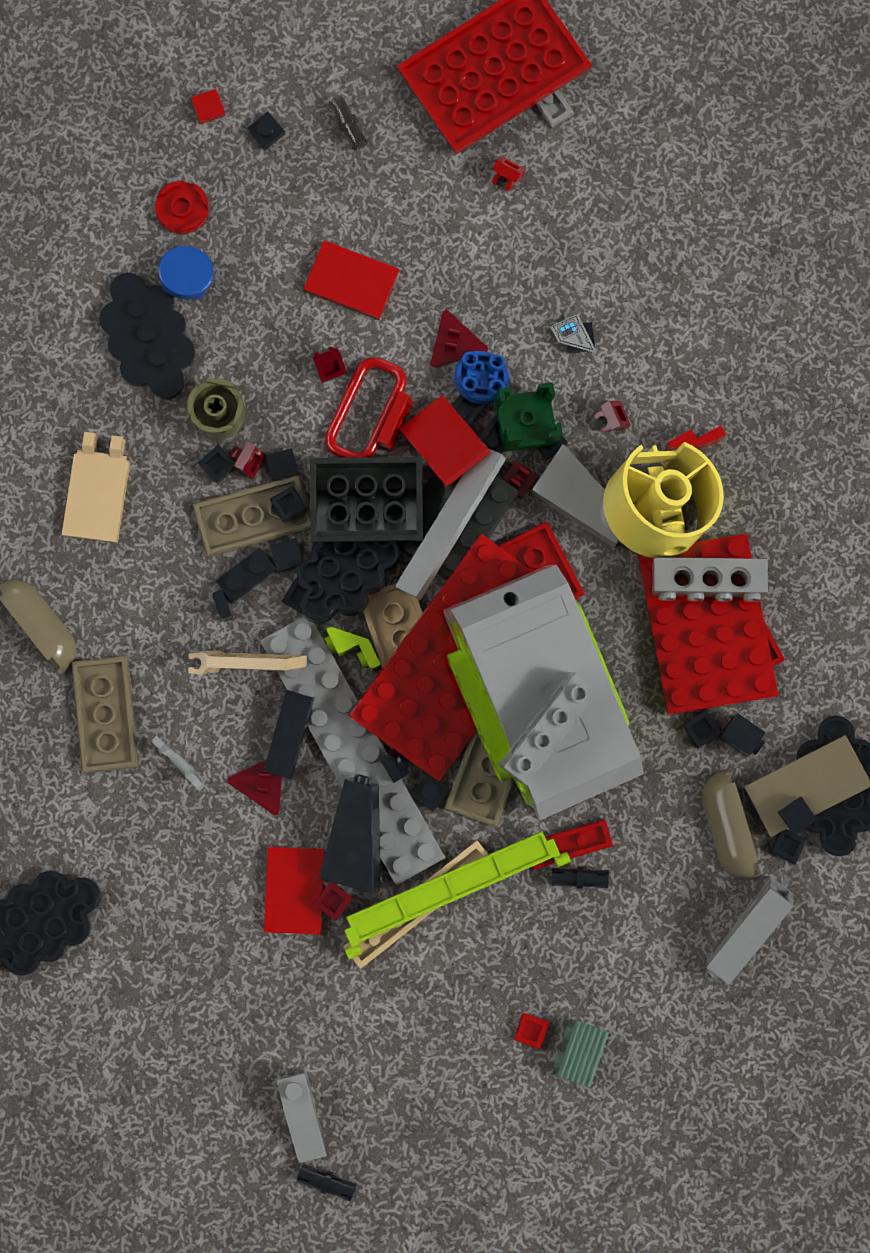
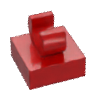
(508, 170)

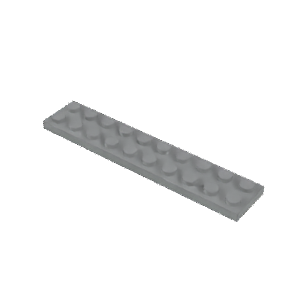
(351, 749)

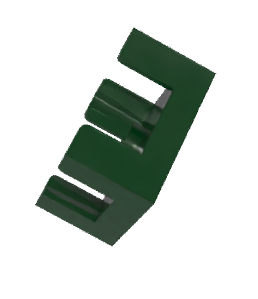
(527, 418)

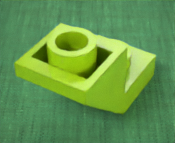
(345, 642)

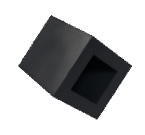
(743, 736)

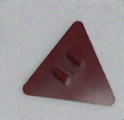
(453, 341)
(259, 786)

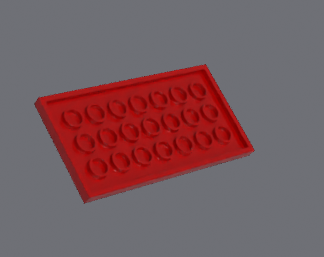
(415, 695)

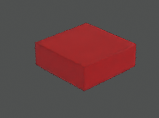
(208, 106)
(531, 1030)

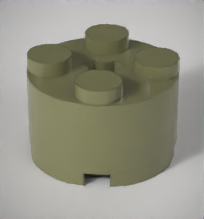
(207, 397)

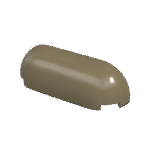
(39, 623)
(729, 827)

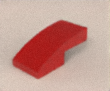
(706, 440)

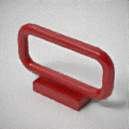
(391, 418)

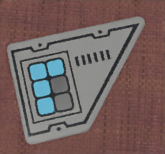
(573, 333)

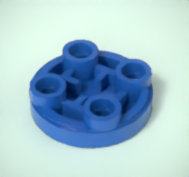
(185, 272)
(480, 376)

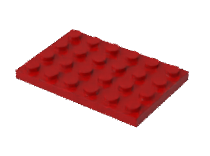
(493, 69)
(709, 648)

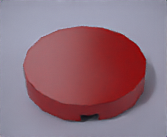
(181, 215)

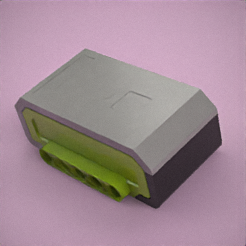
(508, 663)

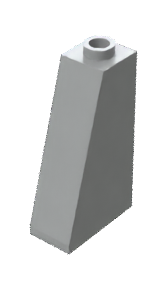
(574, 494)
(750, 931)

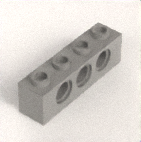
(752, 570)
(548, 727)

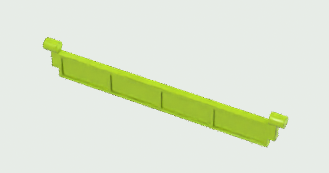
(450, 887)

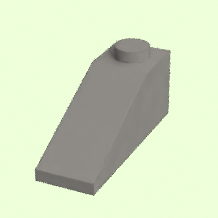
(301, 1116)

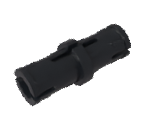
(580, 877)
(326, 1182)

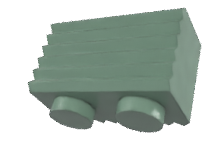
(581, 1052)

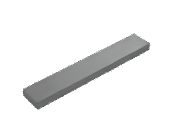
(449, 525)

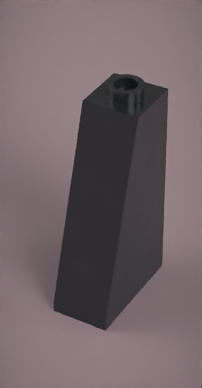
(354, 840)

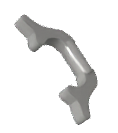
(179, 762)

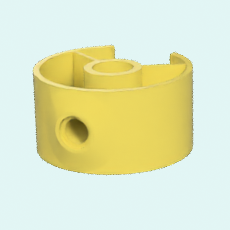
(656, 521)

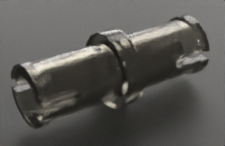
(347, 122)

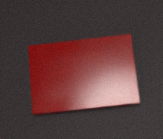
(351, 280)
(444, 440)
(539, 549)
(292, 889)

